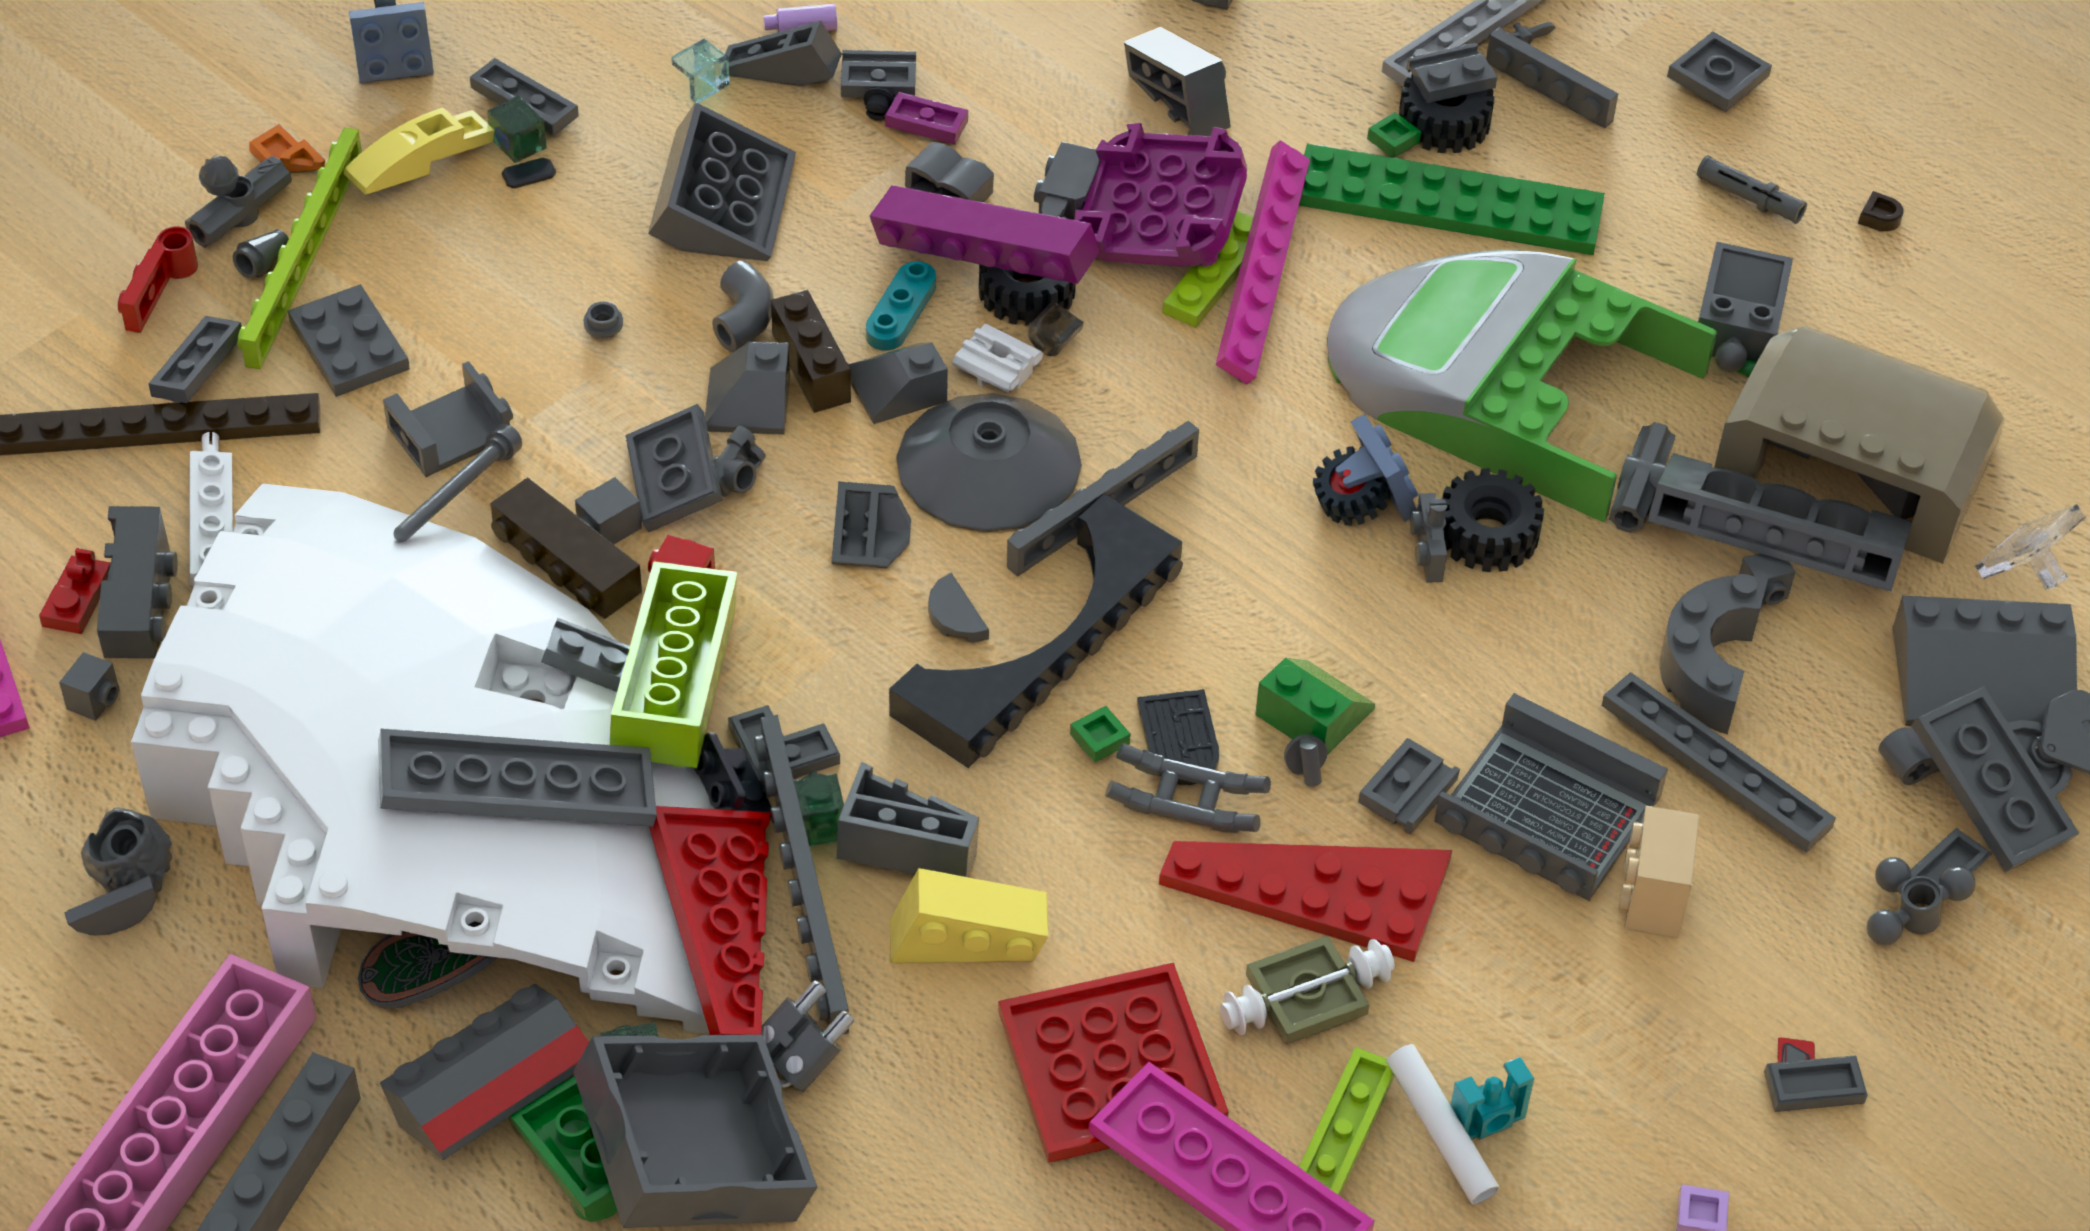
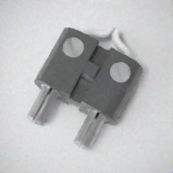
(797, 1043)

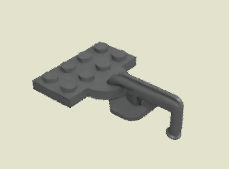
(2001, 773)

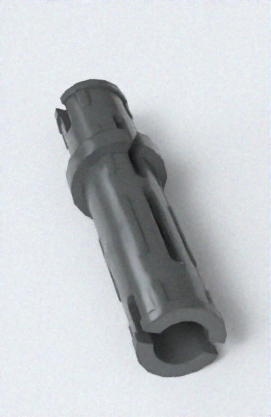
(1766, 196)

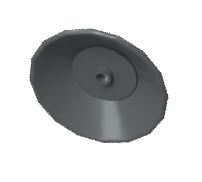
(988, 462)

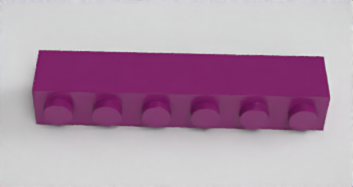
(985, 234)

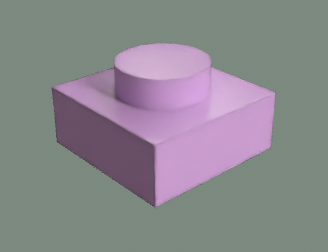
(1702, 1209)

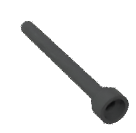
(500, 445)

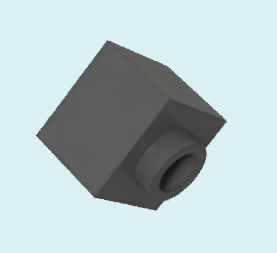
(1777, 571)
(89, 686)

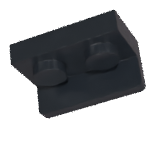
(730, 778)

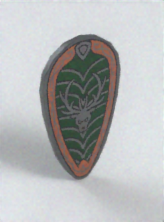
(413, 969)

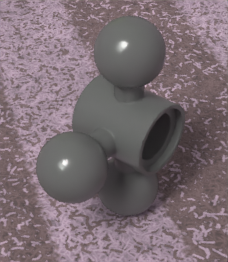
(1895, 876)

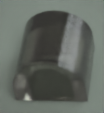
(1053, 329)

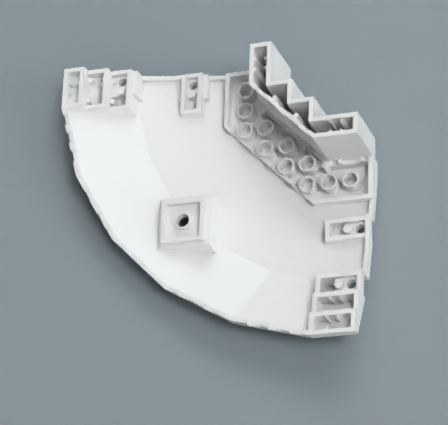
(272, 727)

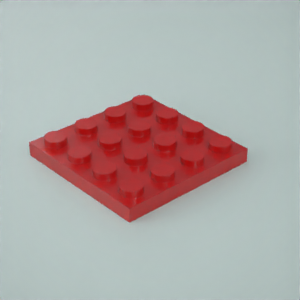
(1091, 1039)

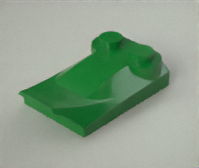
(564, 1142)

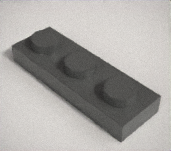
(502, 83)
(195, 359)

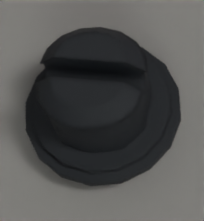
(877, 103)

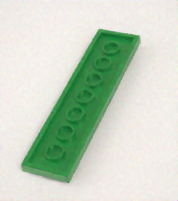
(1452, 199)

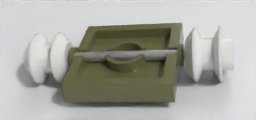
(1307, 989)

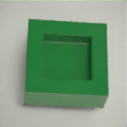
(1394, 135)
(1099, 733)

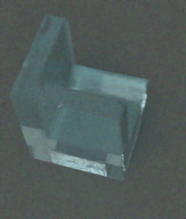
(704, 67)

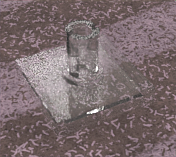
(2032, 545)

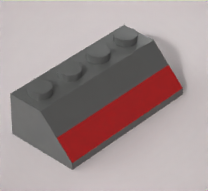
(485, 1071)

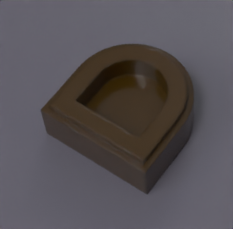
(1881, 213)

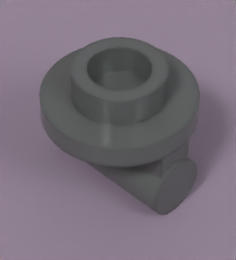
(1306, 756)

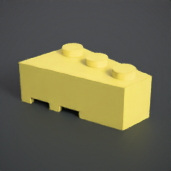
(967, 921)

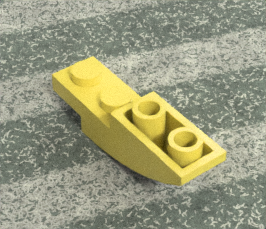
(412, 147)

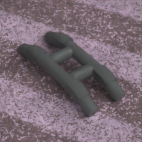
(1170, 772)

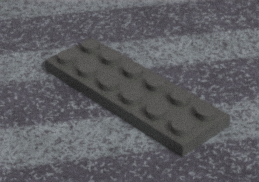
(515, 777)

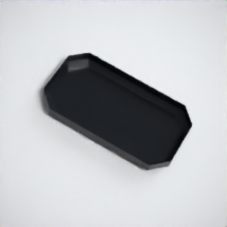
(528, 172)

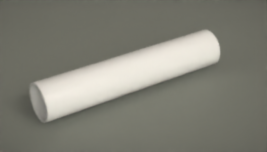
(1442, 1124)

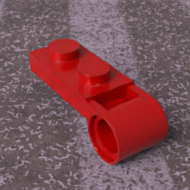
(169, 257)

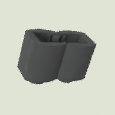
(946, 173)

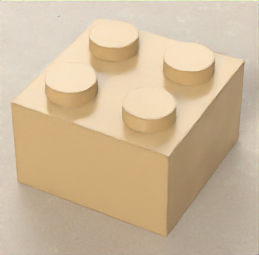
(1659, 871)

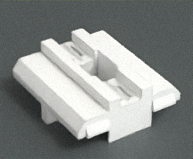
(997, 358)

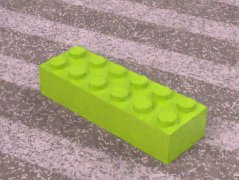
(674, 662)

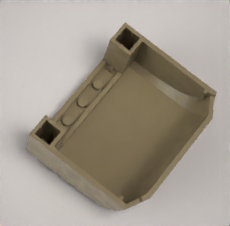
(1871, 419)

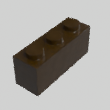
(812, 351)

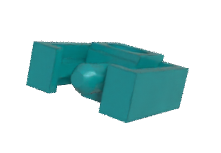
(1491, 1106)

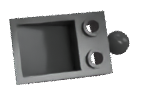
(1743, 302)

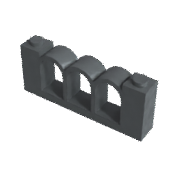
(1780, 522)

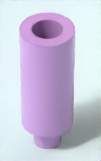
(798, 16)

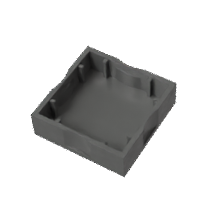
(693, 1130)

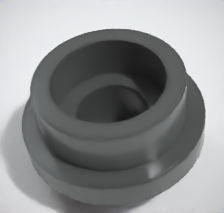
(603, 320)

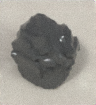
(127, 850)

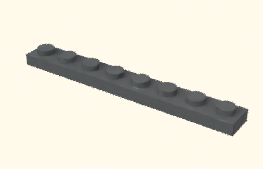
(796, 855)

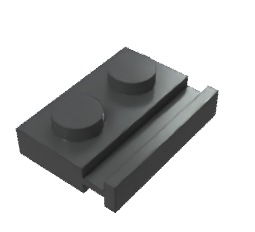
(877, 69)
(1451, 72)
(586, 654)
(1408, 785)

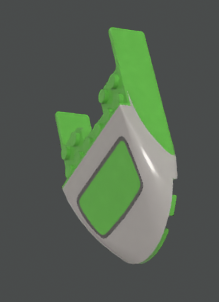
(1463, 350)

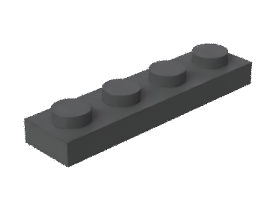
(1552, 77)

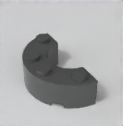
(1700, 620)

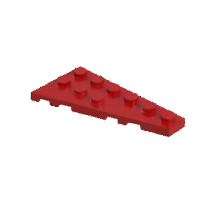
(1324, 889)
(719, 902)

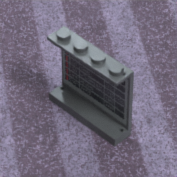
(1552, 797)

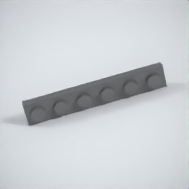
(1122, 484)
(1718, 762)

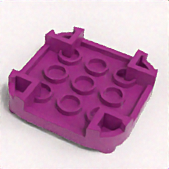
(1164, 197)

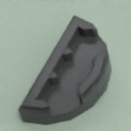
(953, 611)
(114, 910)

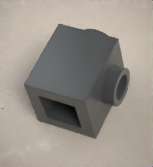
(610, 510)

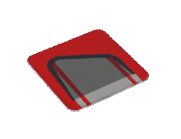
(1795, 1050)

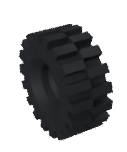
(1448, 126)
(1018, 299)
(1495, 499)

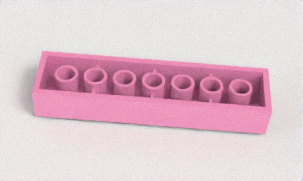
(184, 1104)

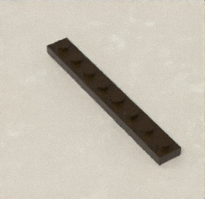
(159, 423)

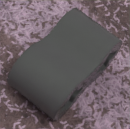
(1907, 756)

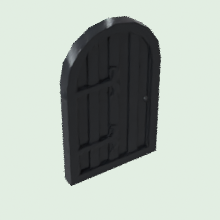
(1180, 728)

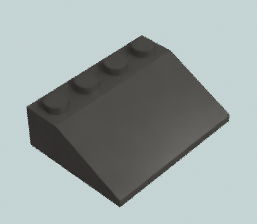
(722, 188)
(2009, 647)

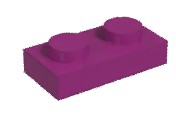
(926, 118)

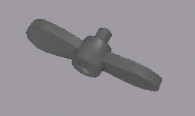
(1527, 35)

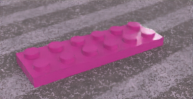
(1216, 1161)

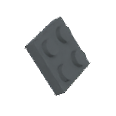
(1719, 71)

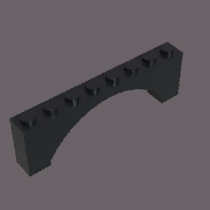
(973, 708)

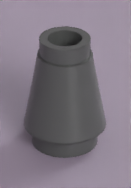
(259, 254)

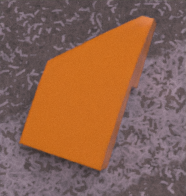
(282, 145)

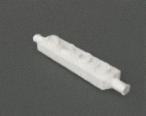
(208, 500)

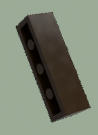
(565, 548)

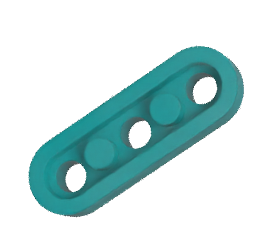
(900, 305)

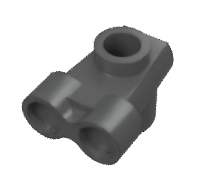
(738, 462)

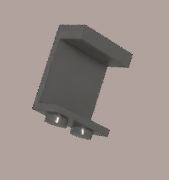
(449, 426)

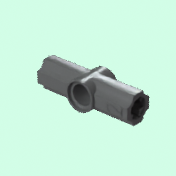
(241, 205)
(1640, 477)

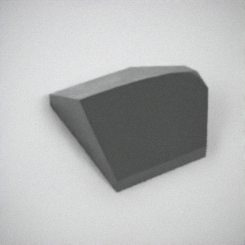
(869, 525)

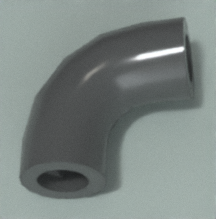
(751, 308)

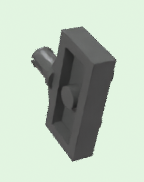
(1428, 524)

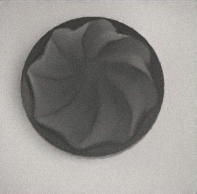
(218, 175)

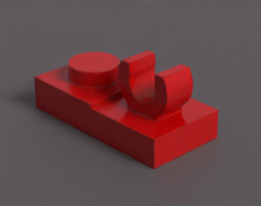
(75, 593)

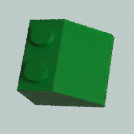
(1308, 700)

